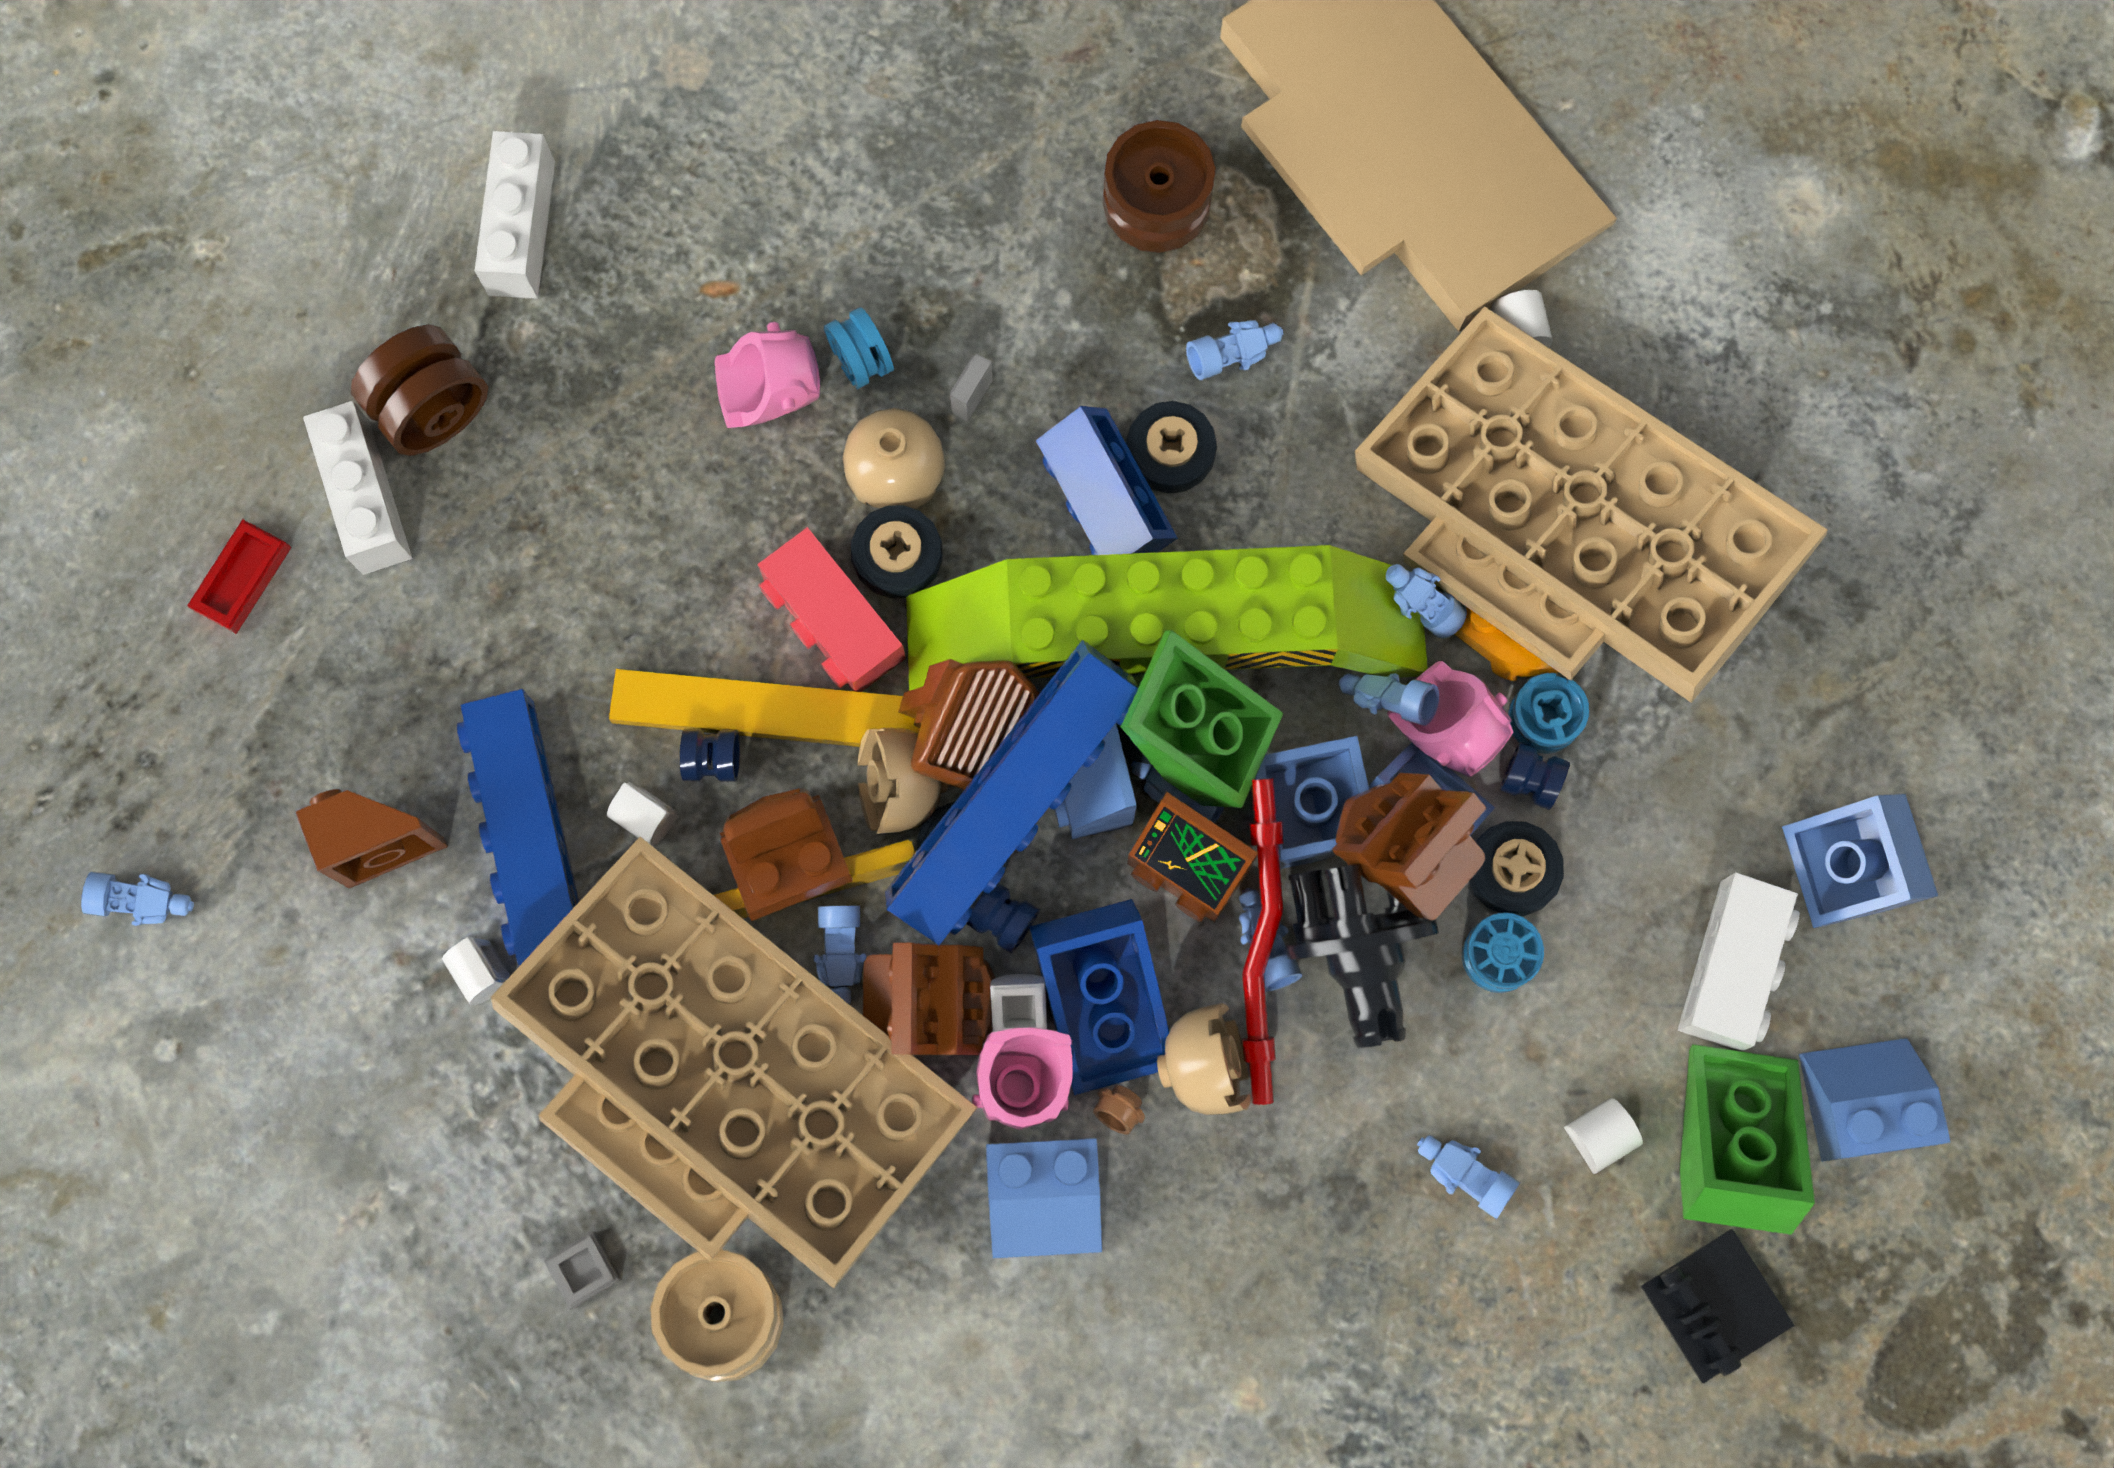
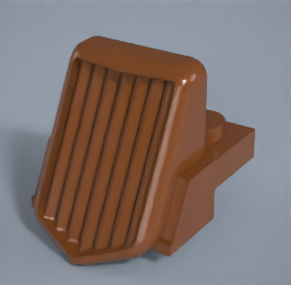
(965, 716)
(1413, 840)
(783, 852)
(930, 998)

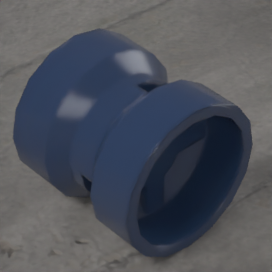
(710, 755)
(1529, 773)
(1003, 917)

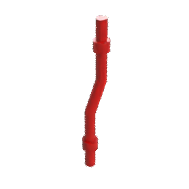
(1259, 1046)

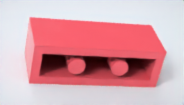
(830, 612)

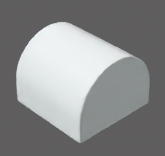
(1527, 312)
(641, 813)
(476, 969)
(1018, 1002)
(1604, 1134)

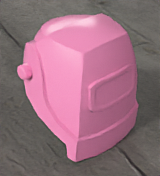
(766, 376)
(1467, 724)
(1024, 1076)

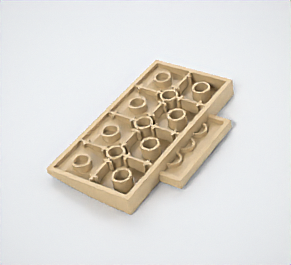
(1410, 146)
(1580, 512)
(724, 1072)

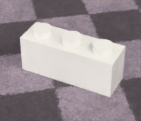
(515, 215)
(357, 488)
(1739, 963)

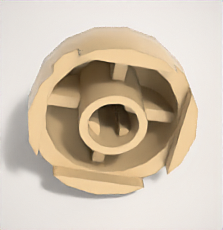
(893, 459)
(894, 793)
(1205, 1062)

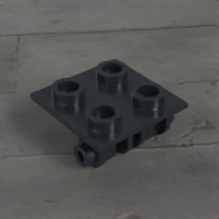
(1717, 1306)

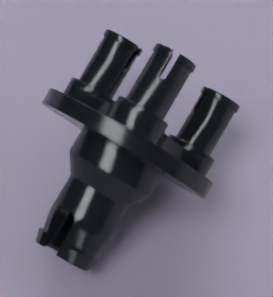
(1359, 948)

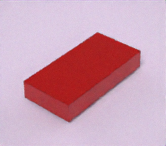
(239, 576)

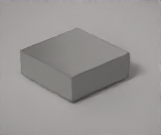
(971, 387)
(582, 1270)

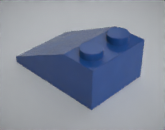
(1103, 993)

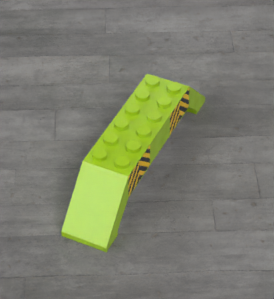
(1229, 604)

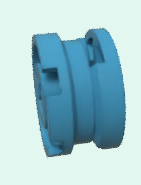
(859, 347)
(1549, 713)
(1502, 952)

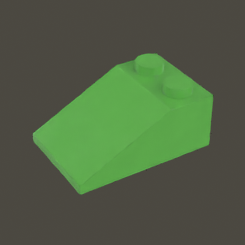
(1200, 724)
(1744, 1141)

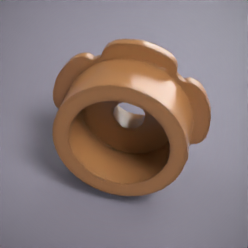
(1119, 1109)

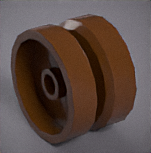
(1158, 186)
(419, 389)

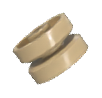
(735, 1344)

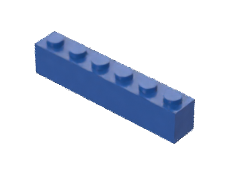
(1011, 794)
(520, 817)

